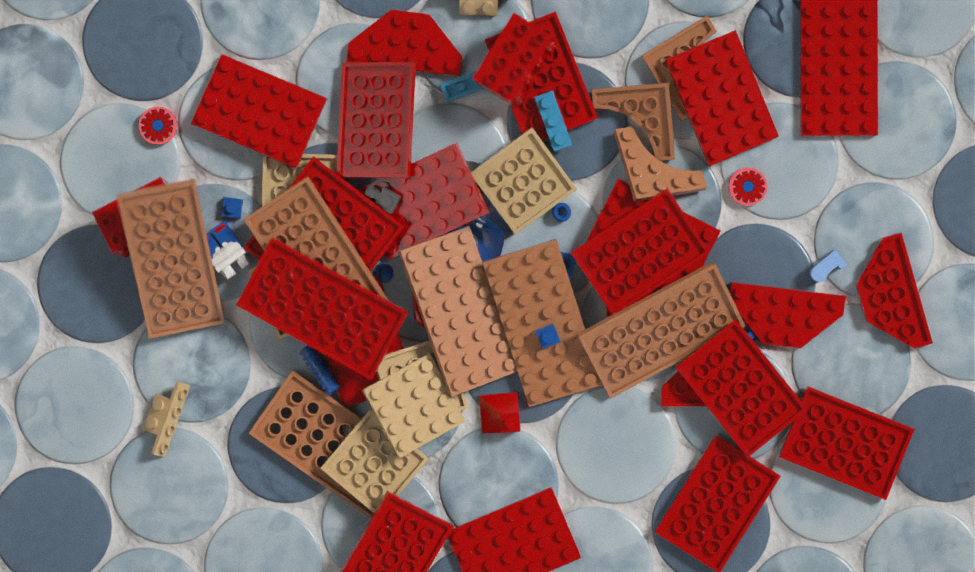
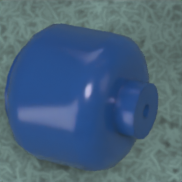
(384, 272)

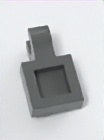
(386, 198)

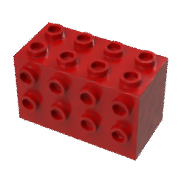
(515, 60)
(111, 223)

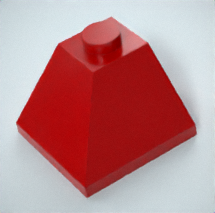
(499, 413)

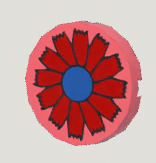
(158, 125)
(747, 186)

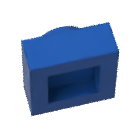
(232, 207)
(547, 336)

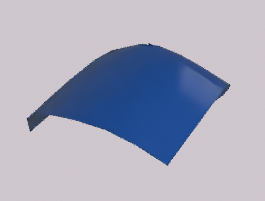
(489, 238)

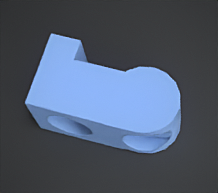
(821, 269)

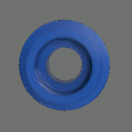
(561, 206)

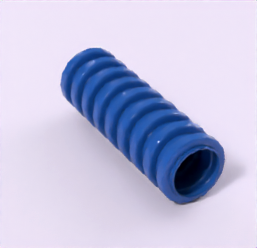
(320, 370)

